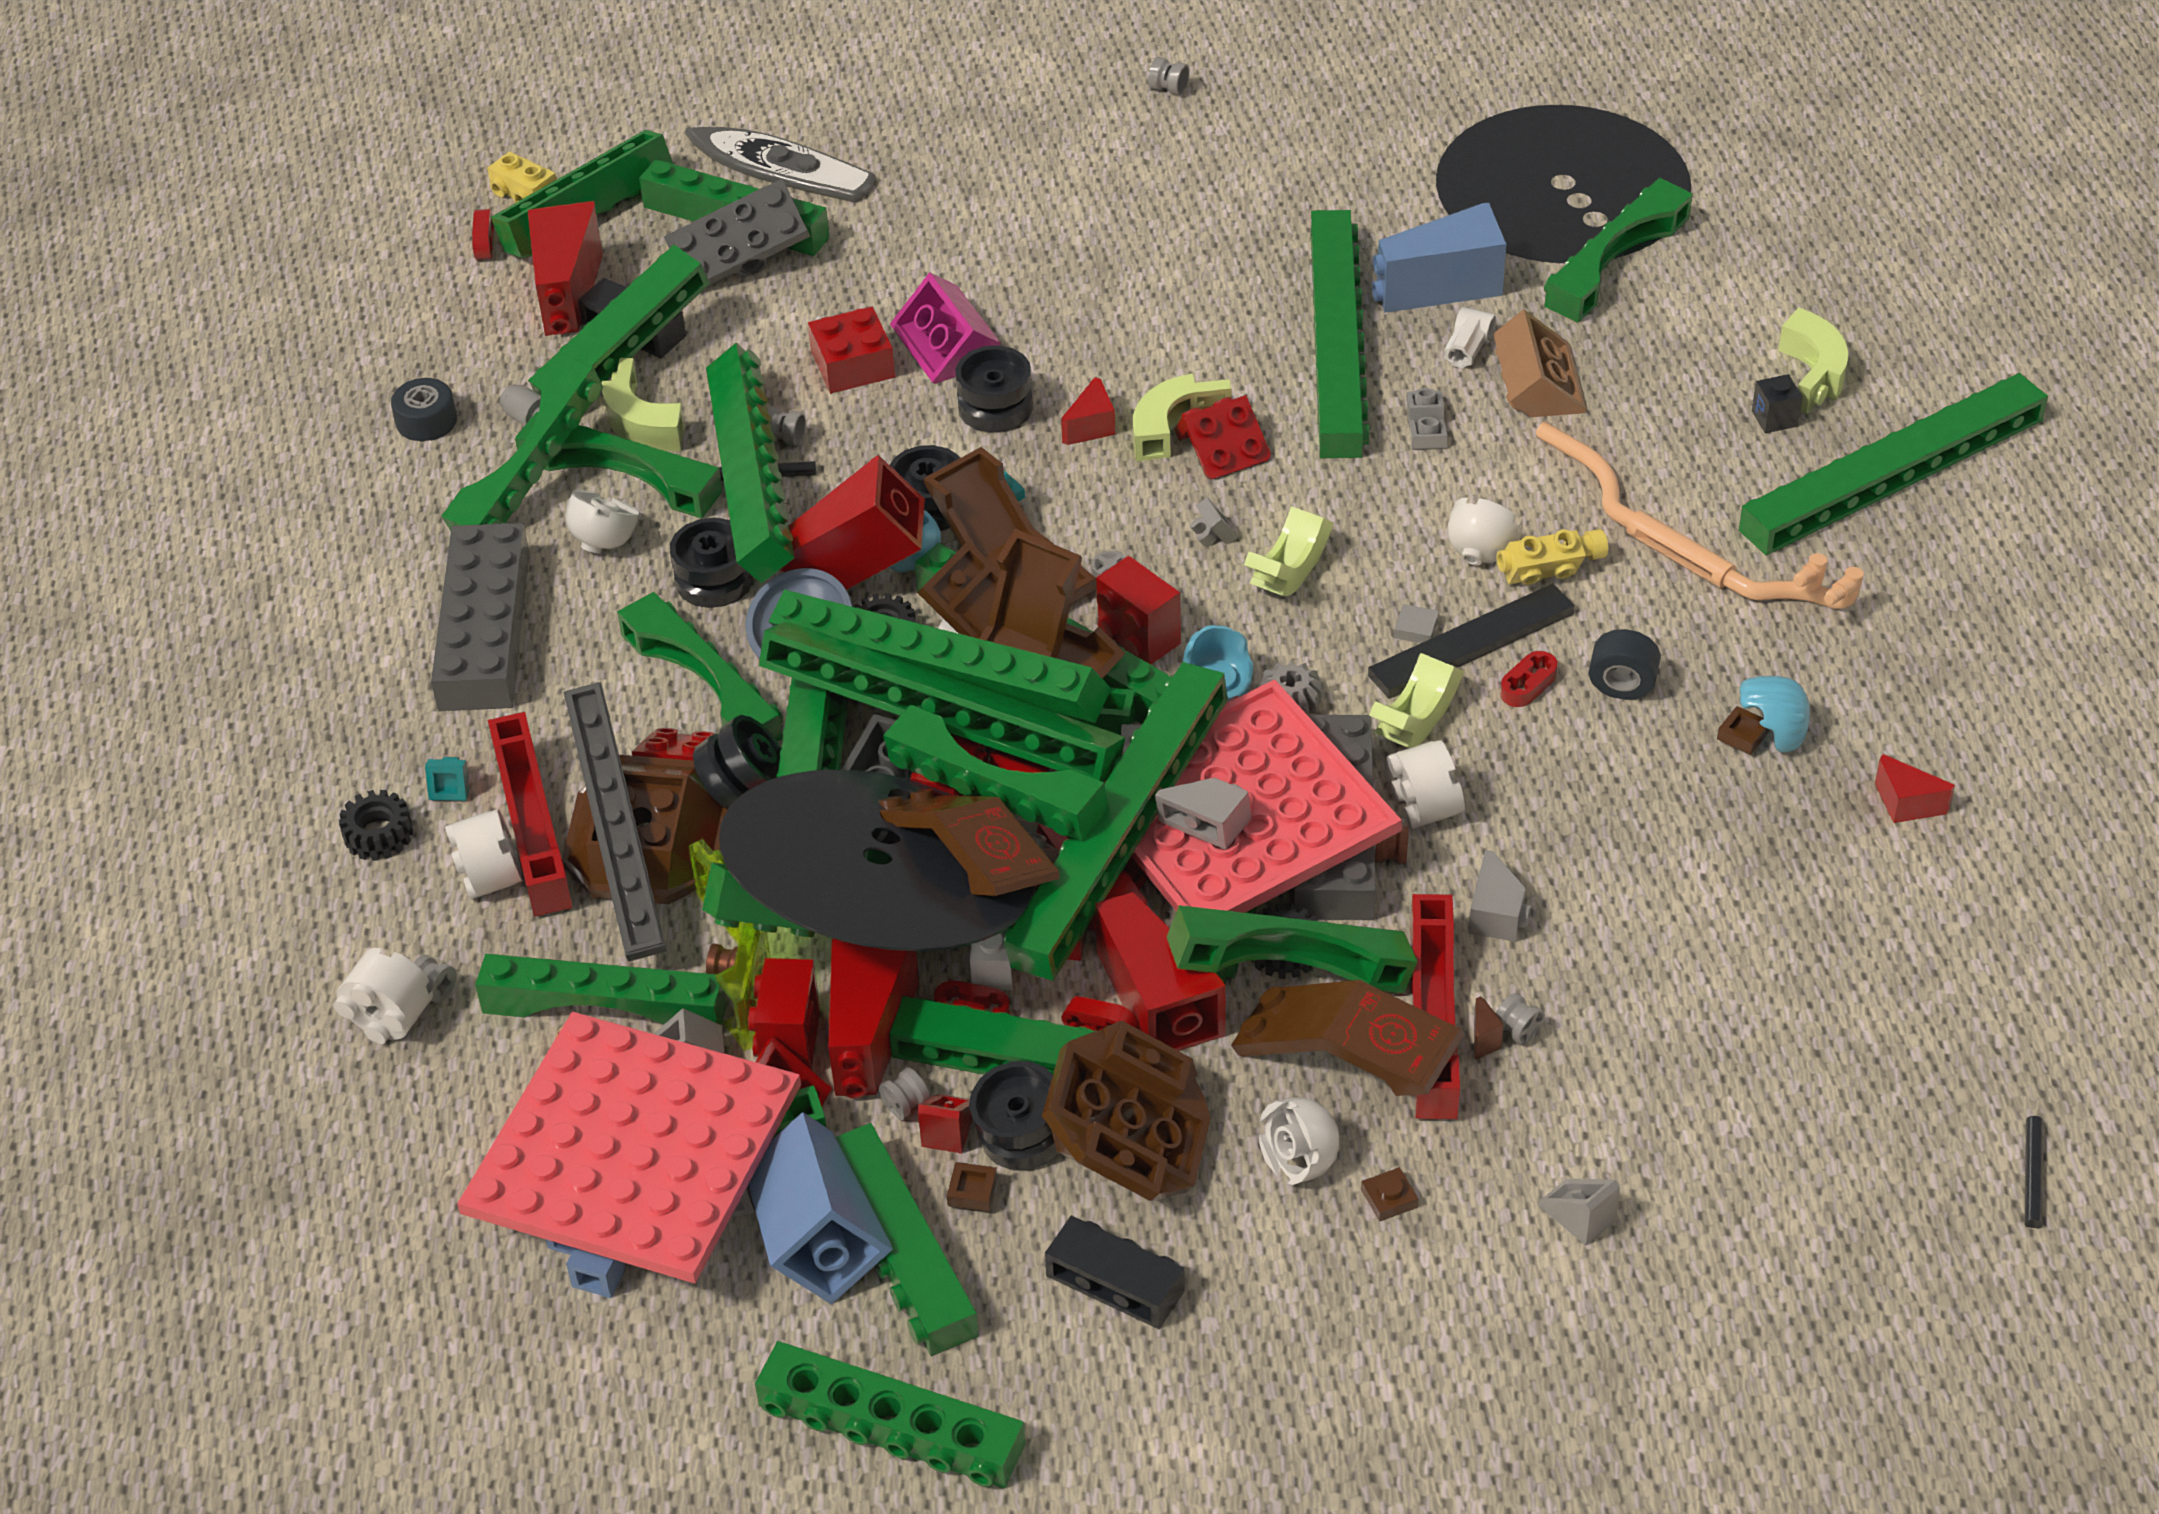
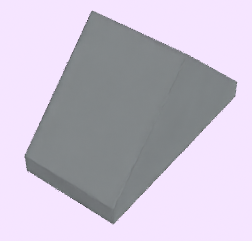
(1583, 1206)

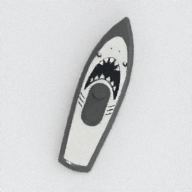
(777, 158)

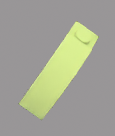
(1822, 349)
(1162, 409)
(637, 420)
(1293, 553)
(1420, 703)

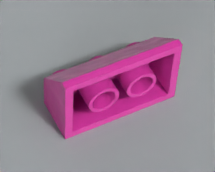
(941, 327)

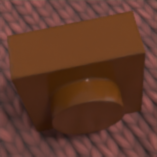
(1742, 730)
(972, 1186)
(1389, 1194)

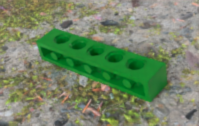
(878, 1396)

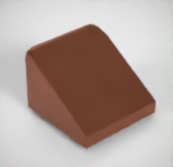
(1487, 1029)

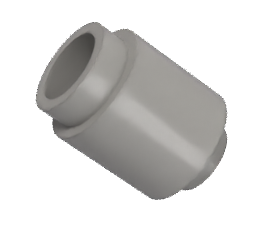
(520, 403)

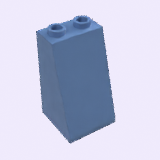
(1441, 262)
(815, 1211)

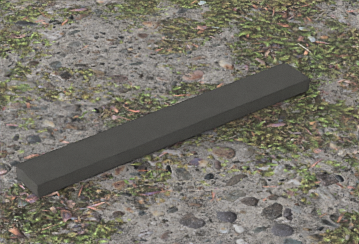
(614, 822)

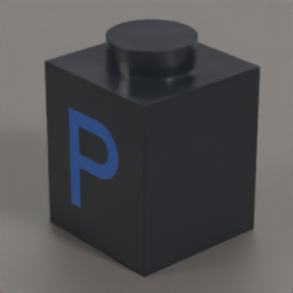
(1777, 403)

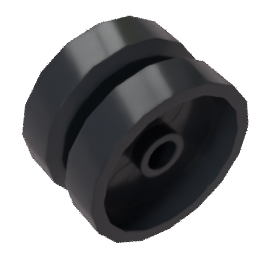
(994, 388)
(919, 463)
(707, 564)
(737, 759)
(1008, 1115)

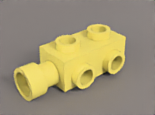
(517, 176)
(1549, 556)

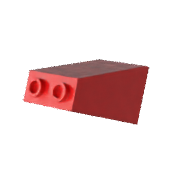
(564, 261)
(860, 526)
(1169, 1002)
(863, 1005)

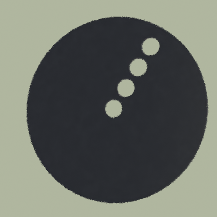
(1519, 151)
(801, 856)

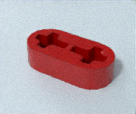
(482, 234)
(1523, 674)
(972, 995)
(1095, 1014)

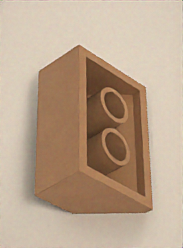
(1538, 368)

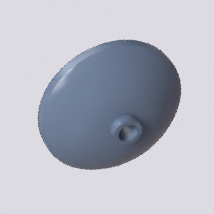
(802, 581)

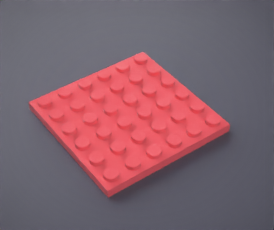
(1303, 803)
(631, 1146)

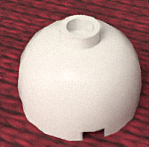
(599, 521)
(1481, 530)
(1295, 1130)

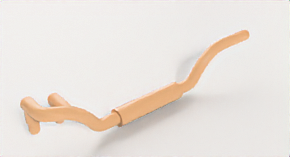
(1695, 557)

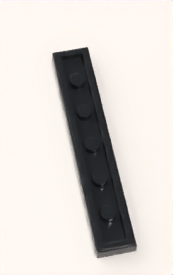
(1476, 637)

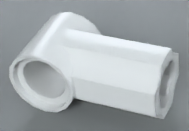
(1470, 333)

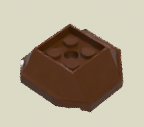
(678, 815)
(1129, 1110)

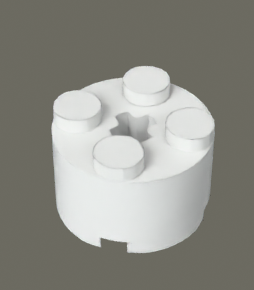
(1426, 783)
(484, 853)
(383, 995)

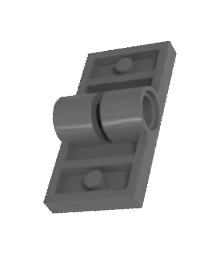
(743, 233)

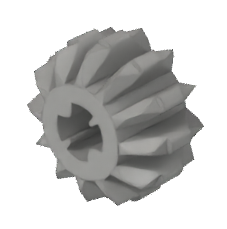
(1299, 682)

